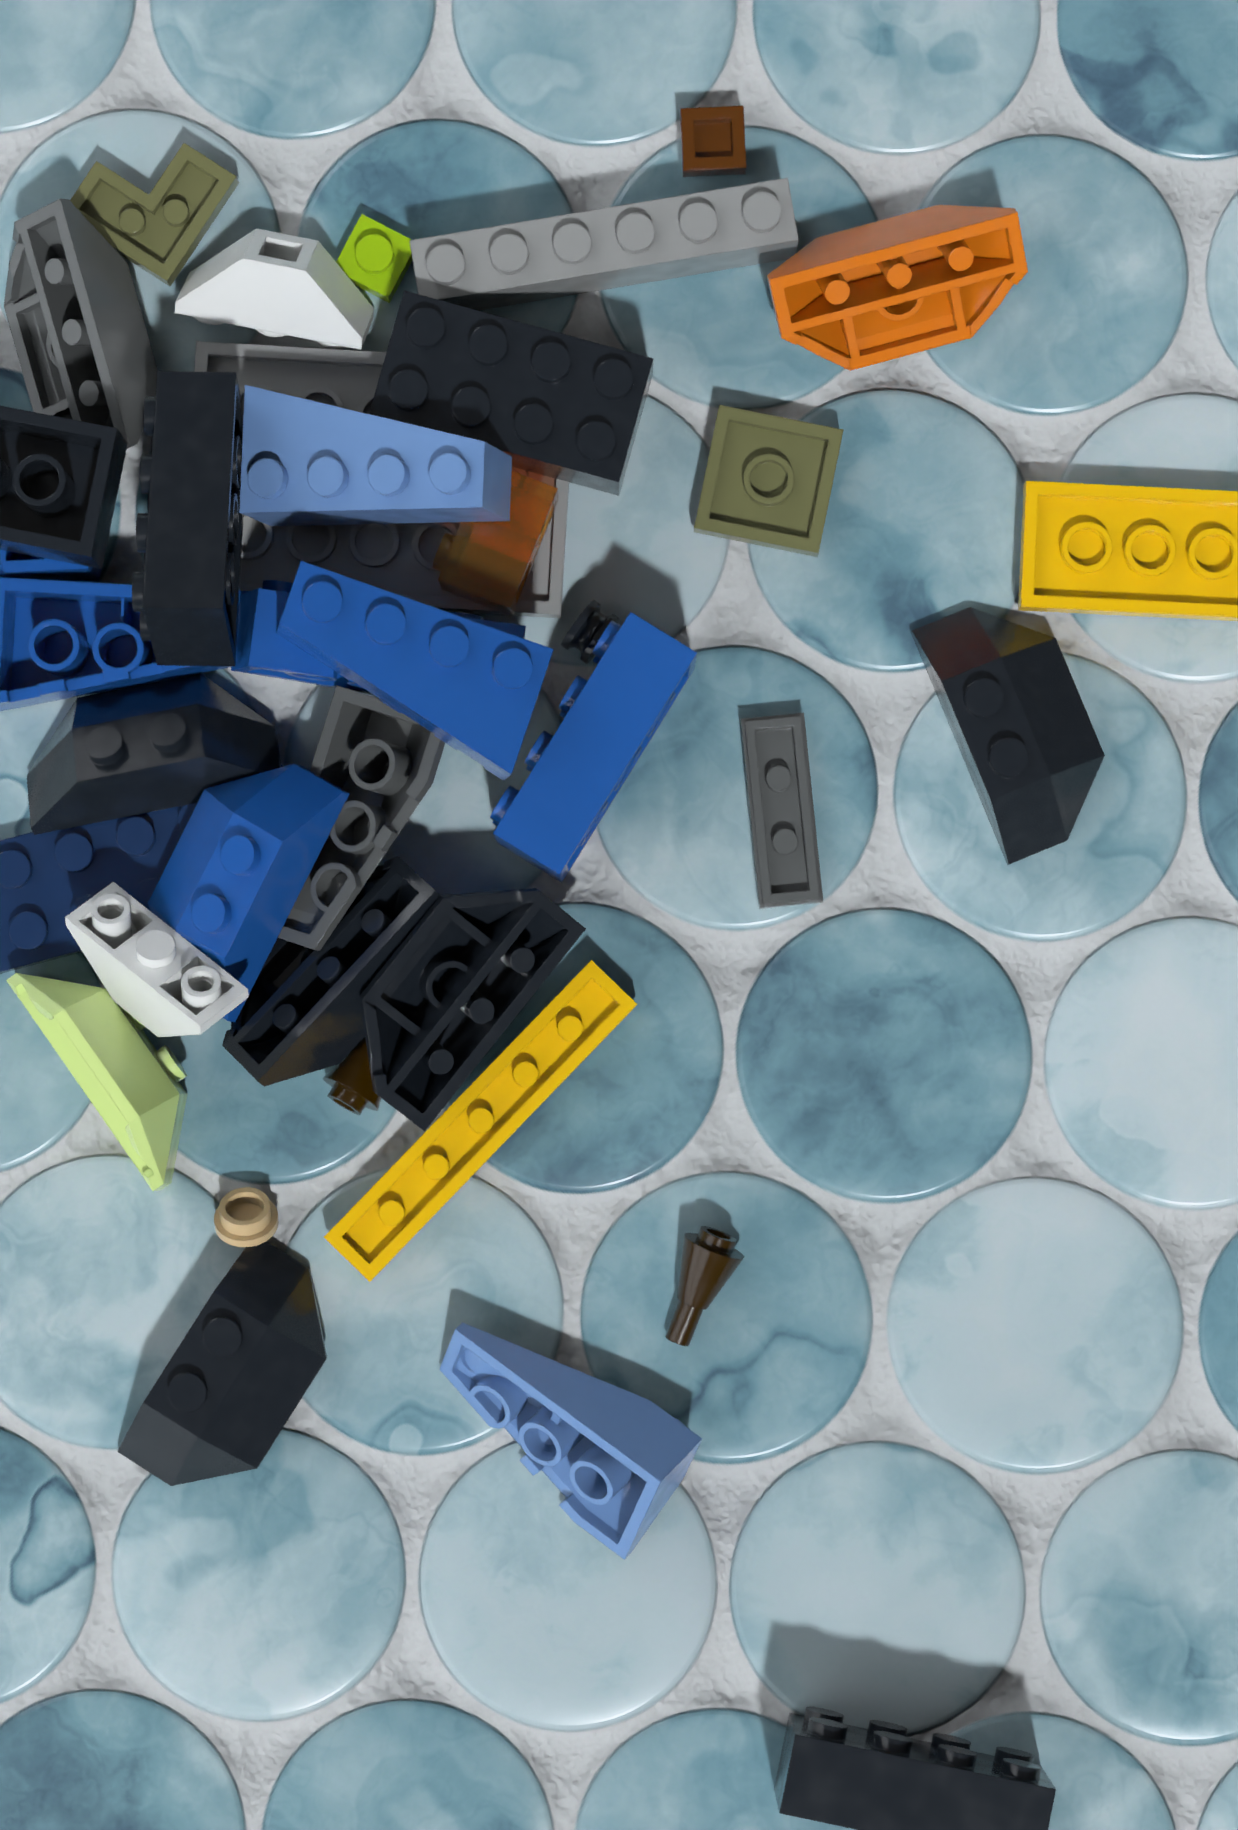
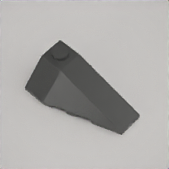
(387, 770)

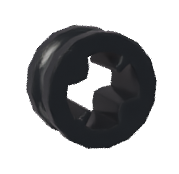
(587, 630)

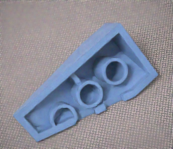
(595, 1441)

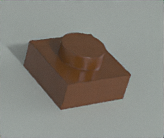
(713, 141)

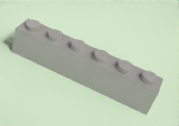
(608, 247)

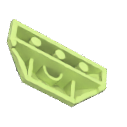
(115, 1067)

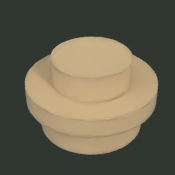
(245, 1218)

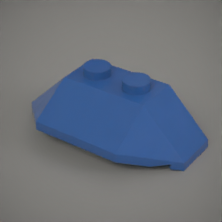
(246, 865)

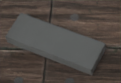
(781, 810)

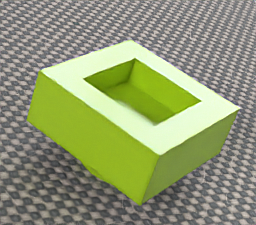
(376, 258)

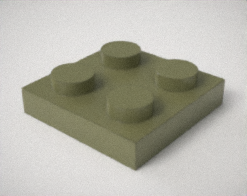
(768, 480)

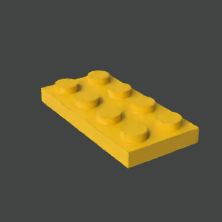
(1129, 551)

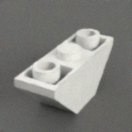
(280, 290)
(151, 966)

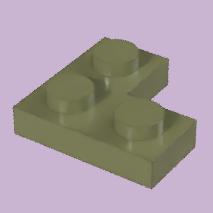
(159, 227)

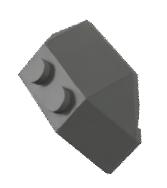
(78, 323)

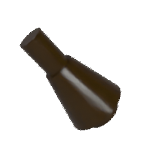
(352, 1082)
(704, 1270)

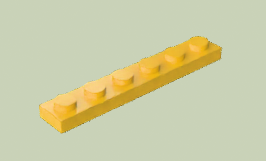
(480, 1121)

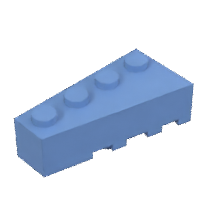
(352, 467)

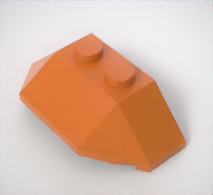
(898, 283)

